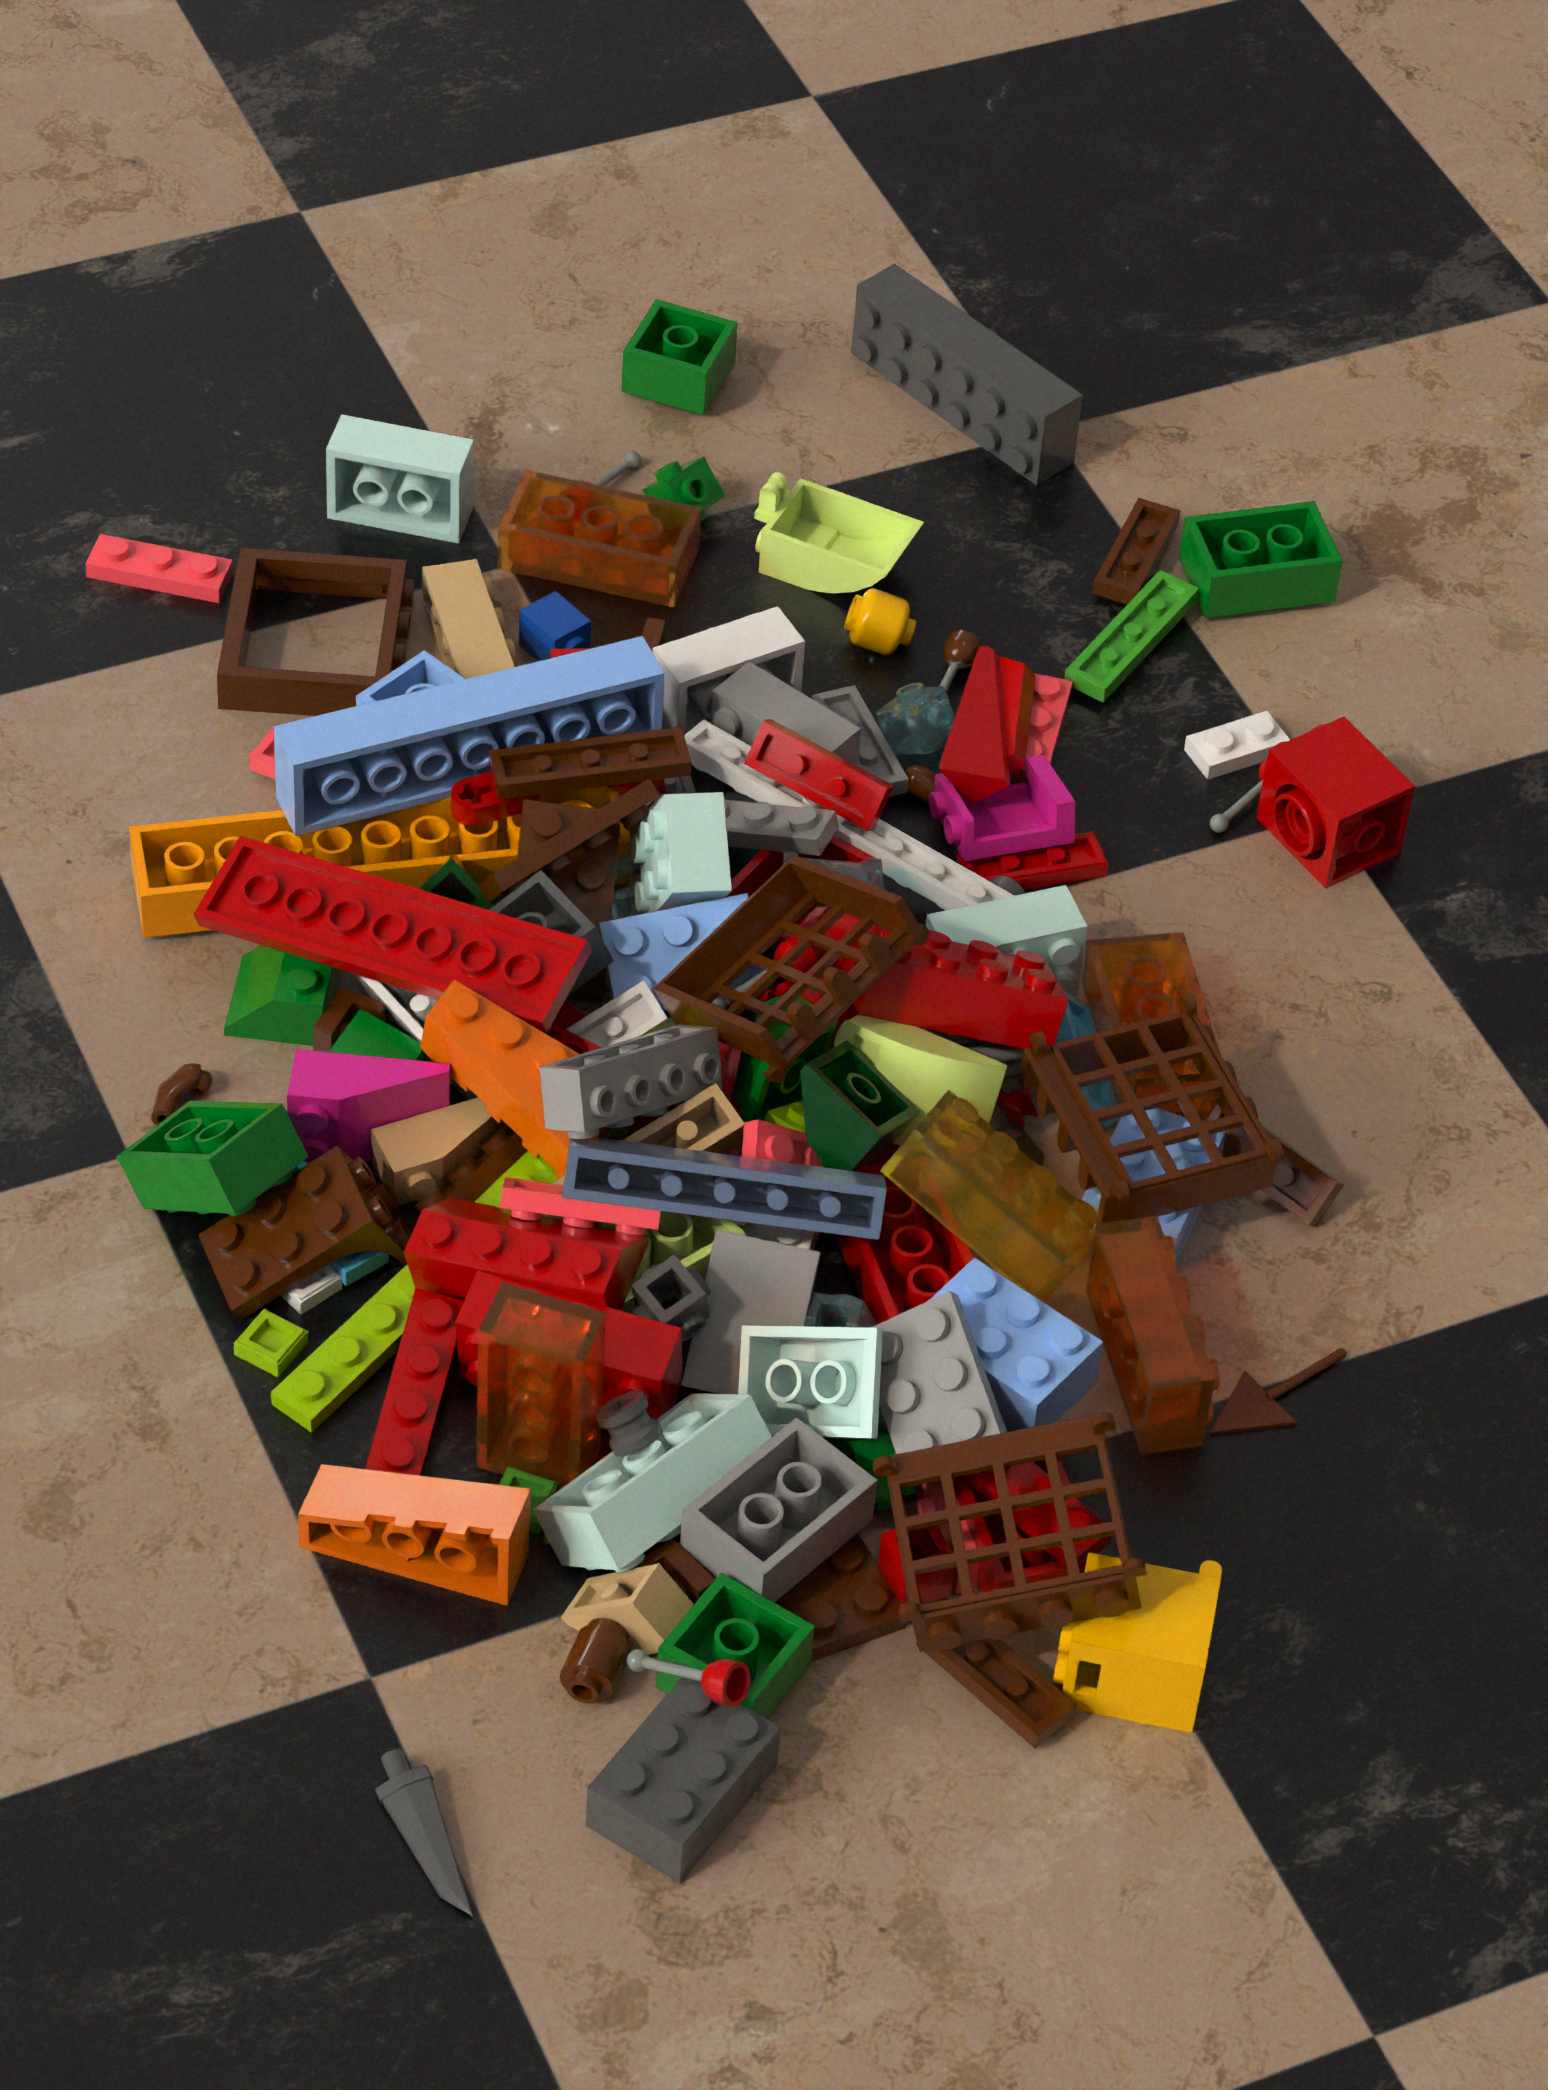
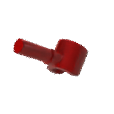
(1017, 1105)

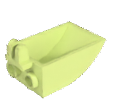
(827, 537)
(925, 1065)

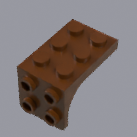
(302, 1227)

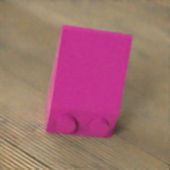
(344, 1096)

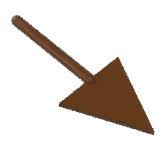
(1256, 1409)

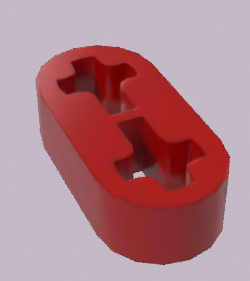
(476, 801)

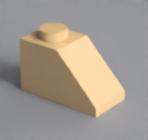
(639, 1600)

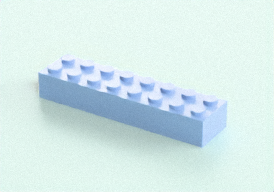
(427, 740)

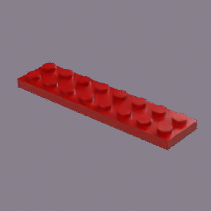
(390, 931)

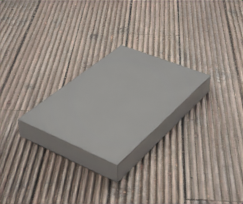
(750, 1286)

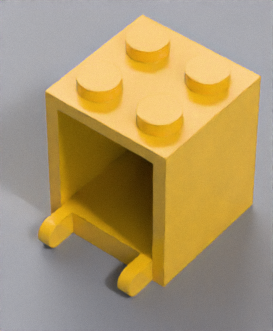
(1149, 1658)

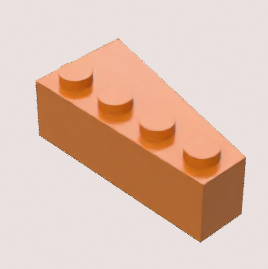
(500, 1063)
(421, 1528)

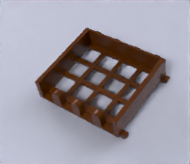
(758, 925)
(1132, 1049)
(1023, 1606)

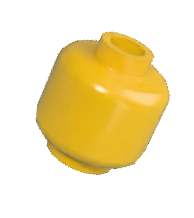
(879, 622)

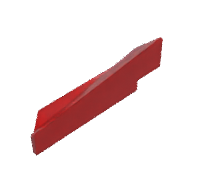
(989, 726)

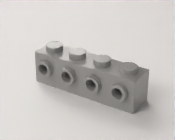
(629, 1079)

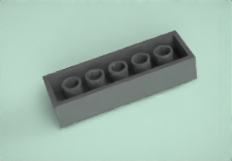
(966, 374)

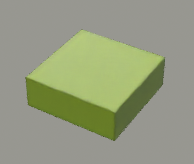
(271, 1343)

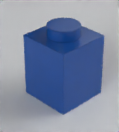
(552, 625)

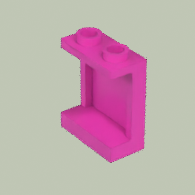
(1011, 820)

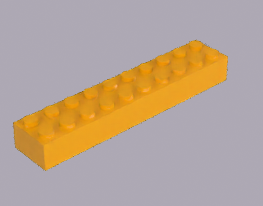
(181, 858)

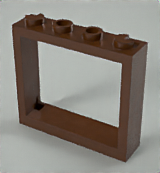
(314, 573)

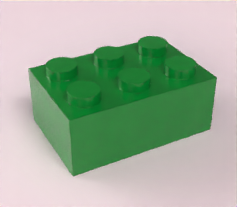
(1260, 559)
(213, 1157)

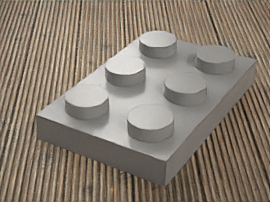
(934, 1378)

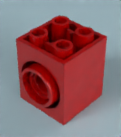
(1335, 801)

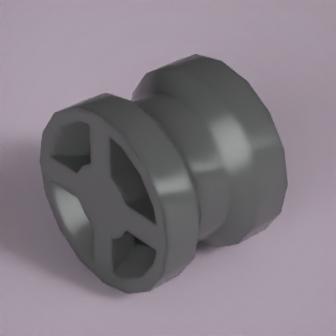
(628, 1423)

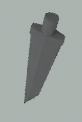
(418, 1816)

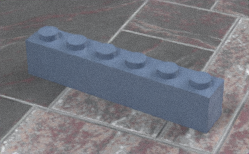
(725, 1187)

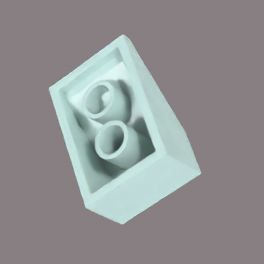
(816, 1375)

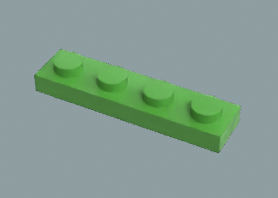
(1131, 635)

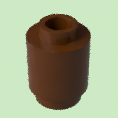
(596, 1661)

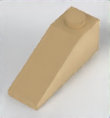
(424, 1149)

